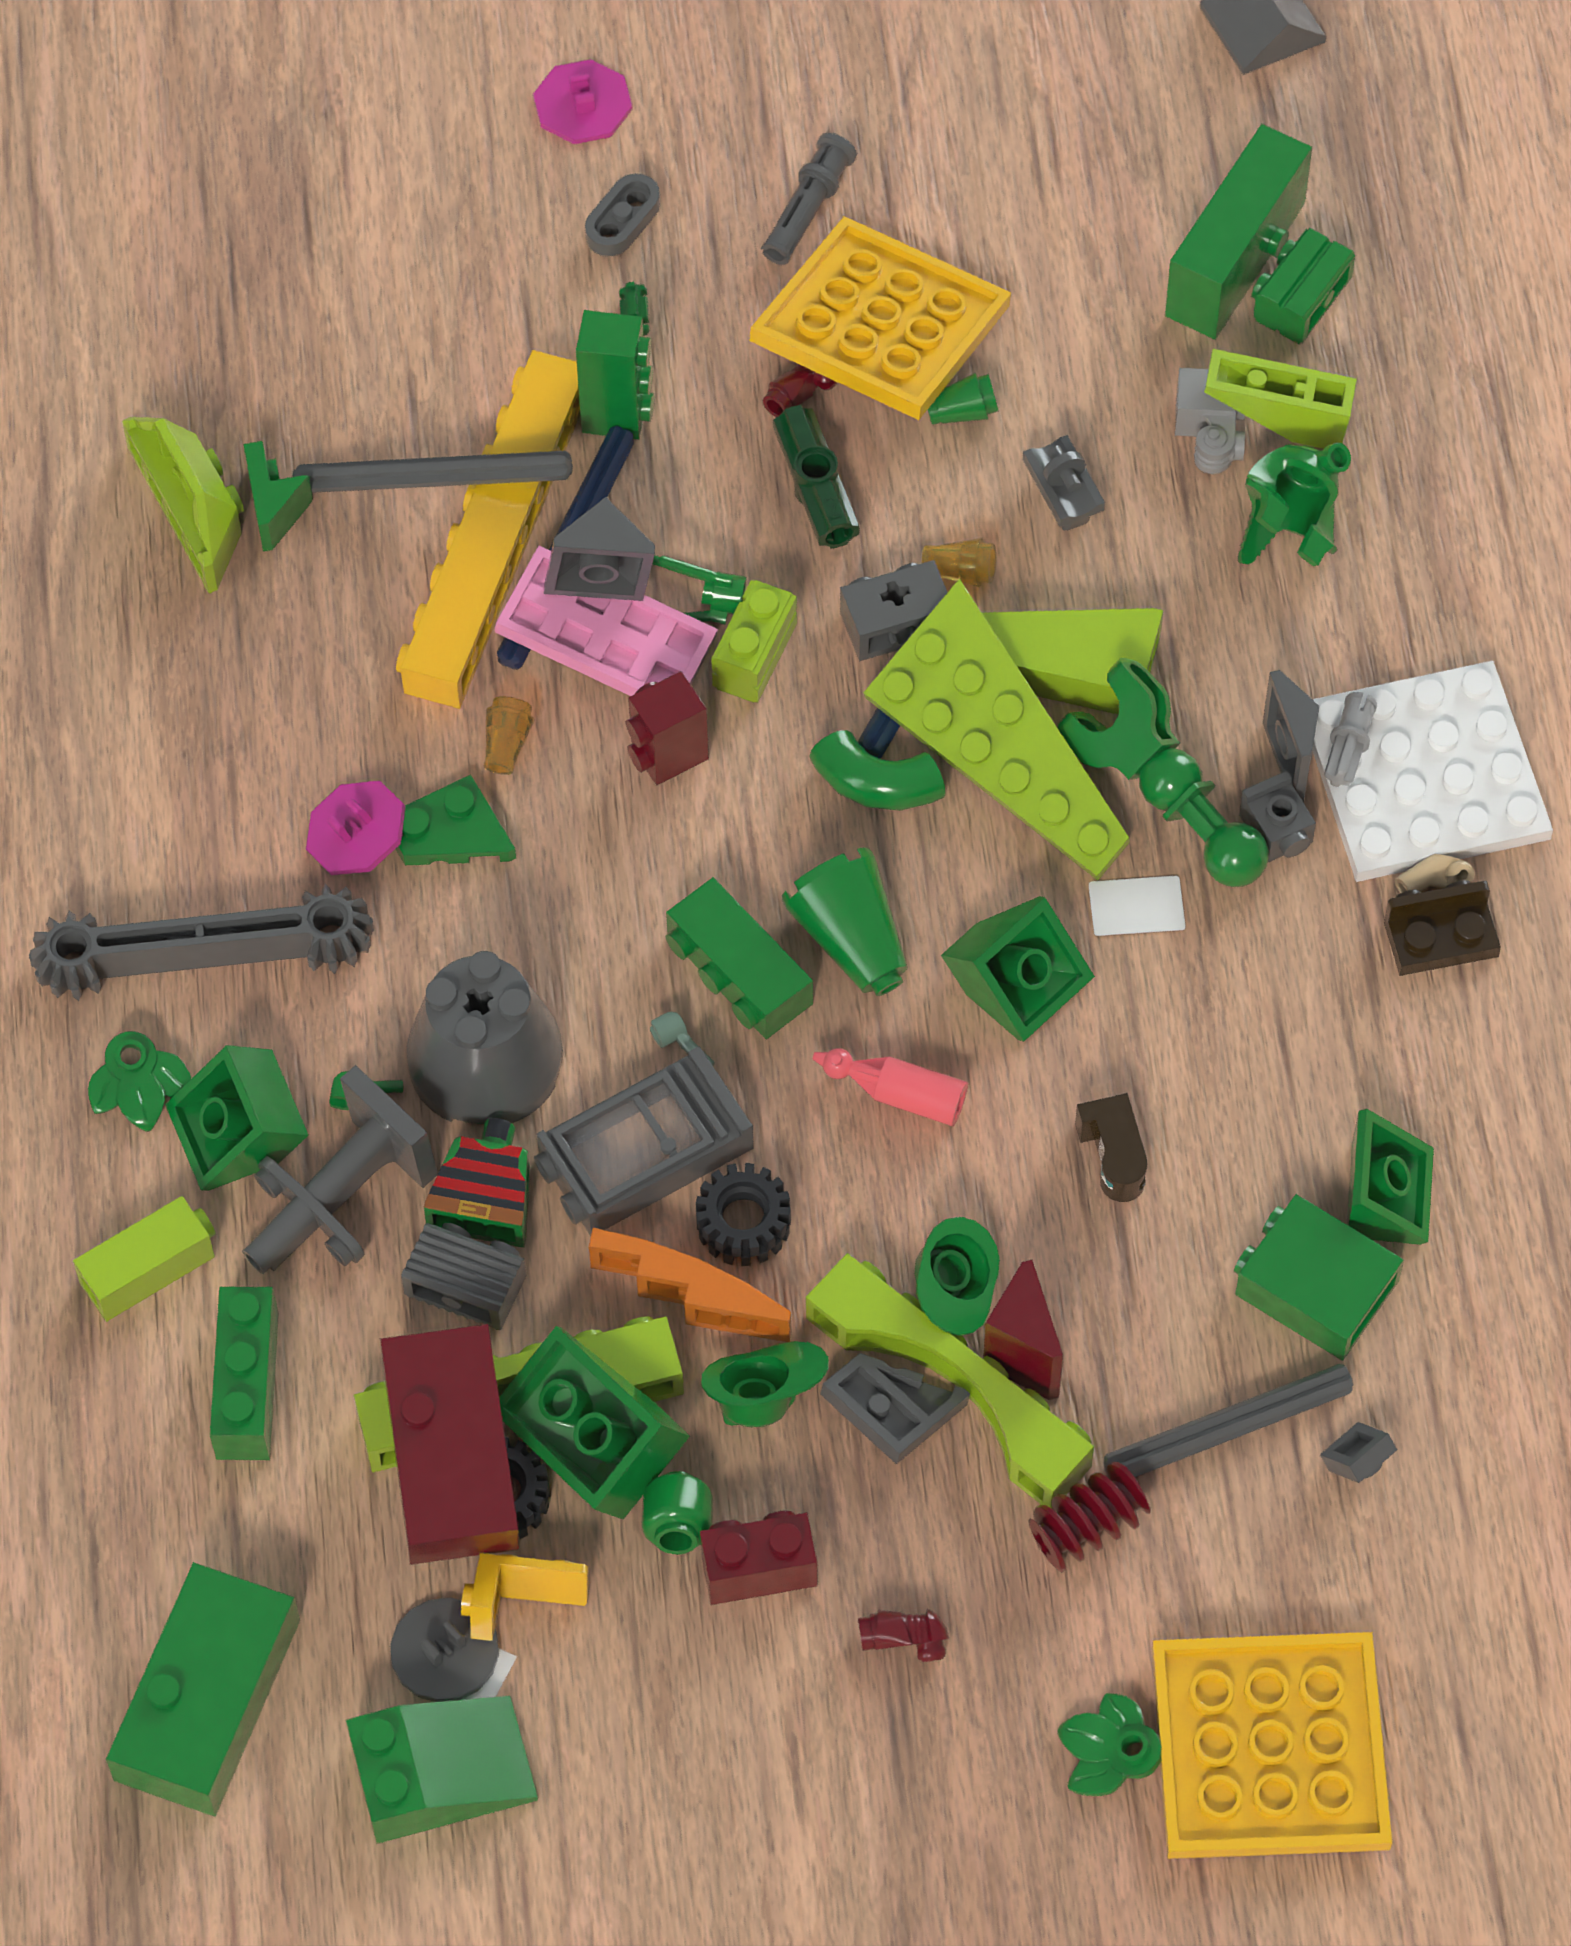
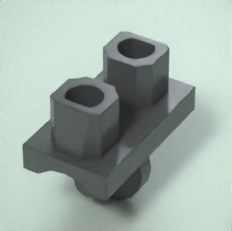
(1064, 482)

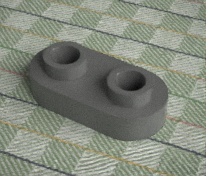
(619, 218)

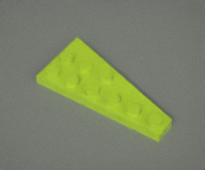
(979, 714)

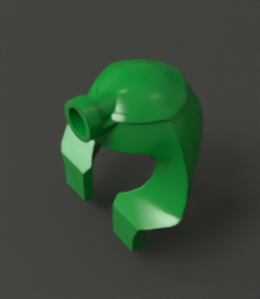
(1294, 493)

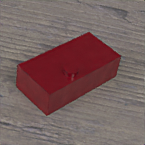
(449, 1444)

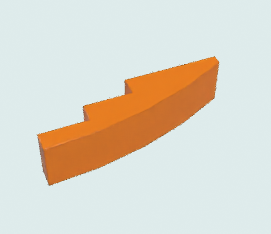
(708, 1293)

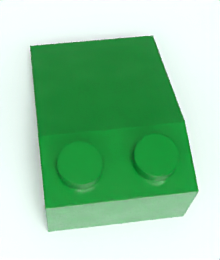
(590, 1424)
(439, 1764)

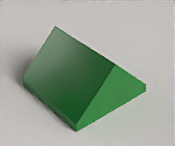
(1389, 1182)

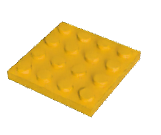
(880, 317)
(1271, 1745)

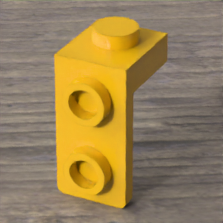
(519, 1579)

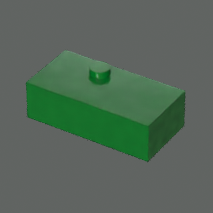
(1238, 231)
(203, 1689)

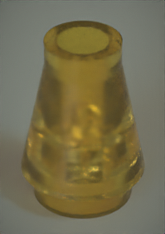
(964, 560)
(506, 731)

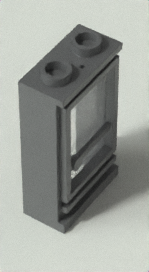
(644, 1143)

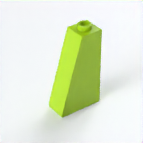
(1072, 650)

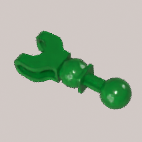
(1169, 778)

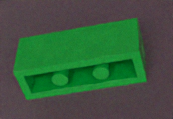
(613, 373)
(738, 959)
(244, 1373)

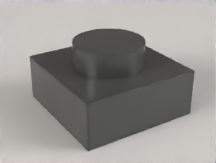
(1358, 1452)

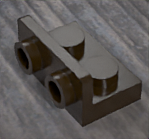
(1441, 927)

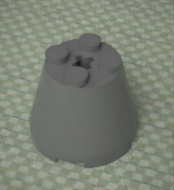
(483, 1043)

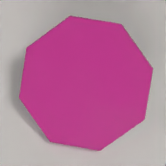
(582, 101)
(355, 828)

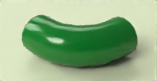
(876, 781)

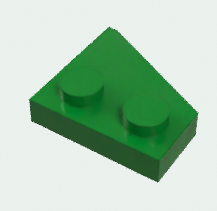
(452, 827)

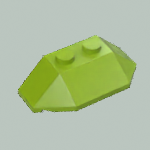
(189, 492)

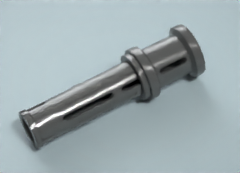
(817, 182)

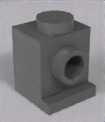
(1262, 809)

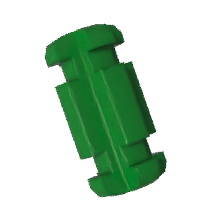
(635, 303)

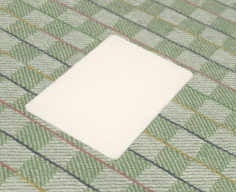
(1136, 905)

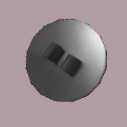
(436, 1652)

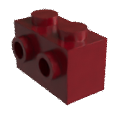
(667, 728)
(758, 1557)

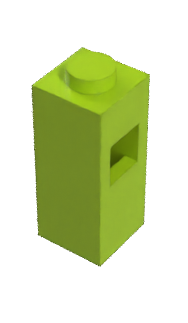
(145, 1257)

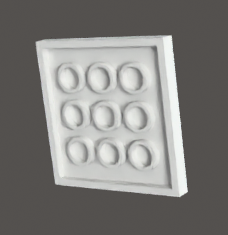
(1437, 773)

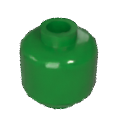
(676, 1511)

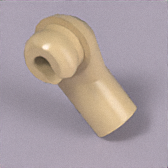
(1434, 872)

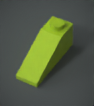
(1286, 398)

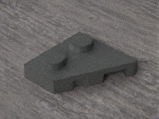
(891, 1404)

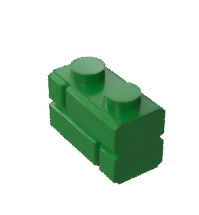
(1302, 285)

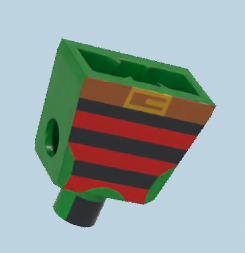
(484, 1186)

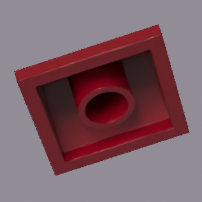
(1023, 1335)

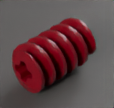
(1087, 1514)

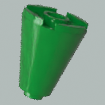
(851, 920)

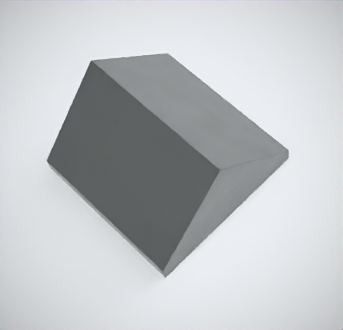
(1262, 30)
(600, 557)

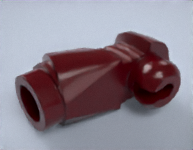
(794, 389)
(896, 1629)

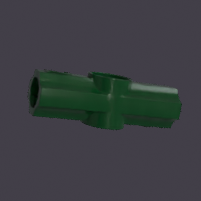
(821, 497)

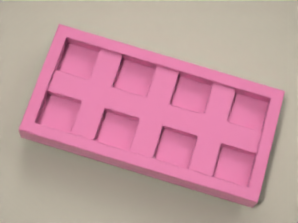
(602, 637)

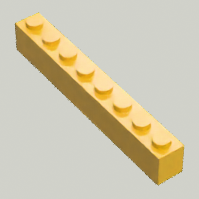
(490, 538)

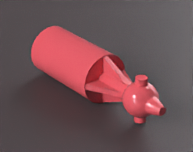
(900, 1084)

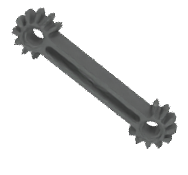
(201, 942)

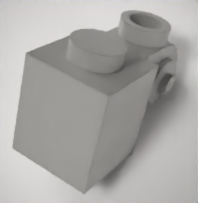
(1209, 422)

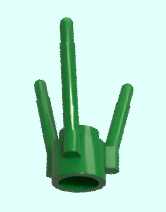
(720, 589)

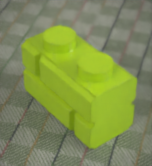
(754, 641)

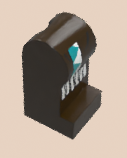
(1118, 1143)

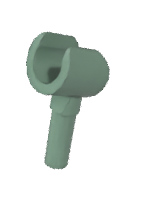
(671, 1028)

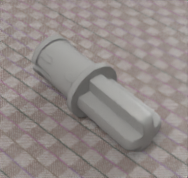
(1350, 739)

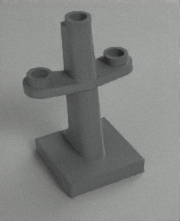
(384, 1137)

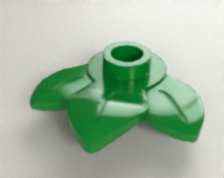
(136, 1087)
(1102, 1744)

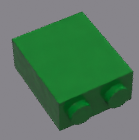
(1317, 1276)

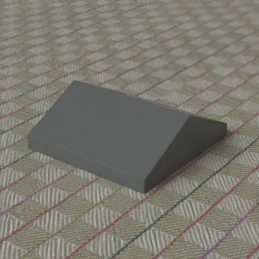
(1290, 727)

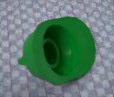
(957, 1275)
(763, 1384)

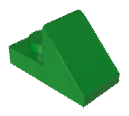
(276, 500)

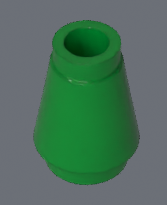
(964, 401)

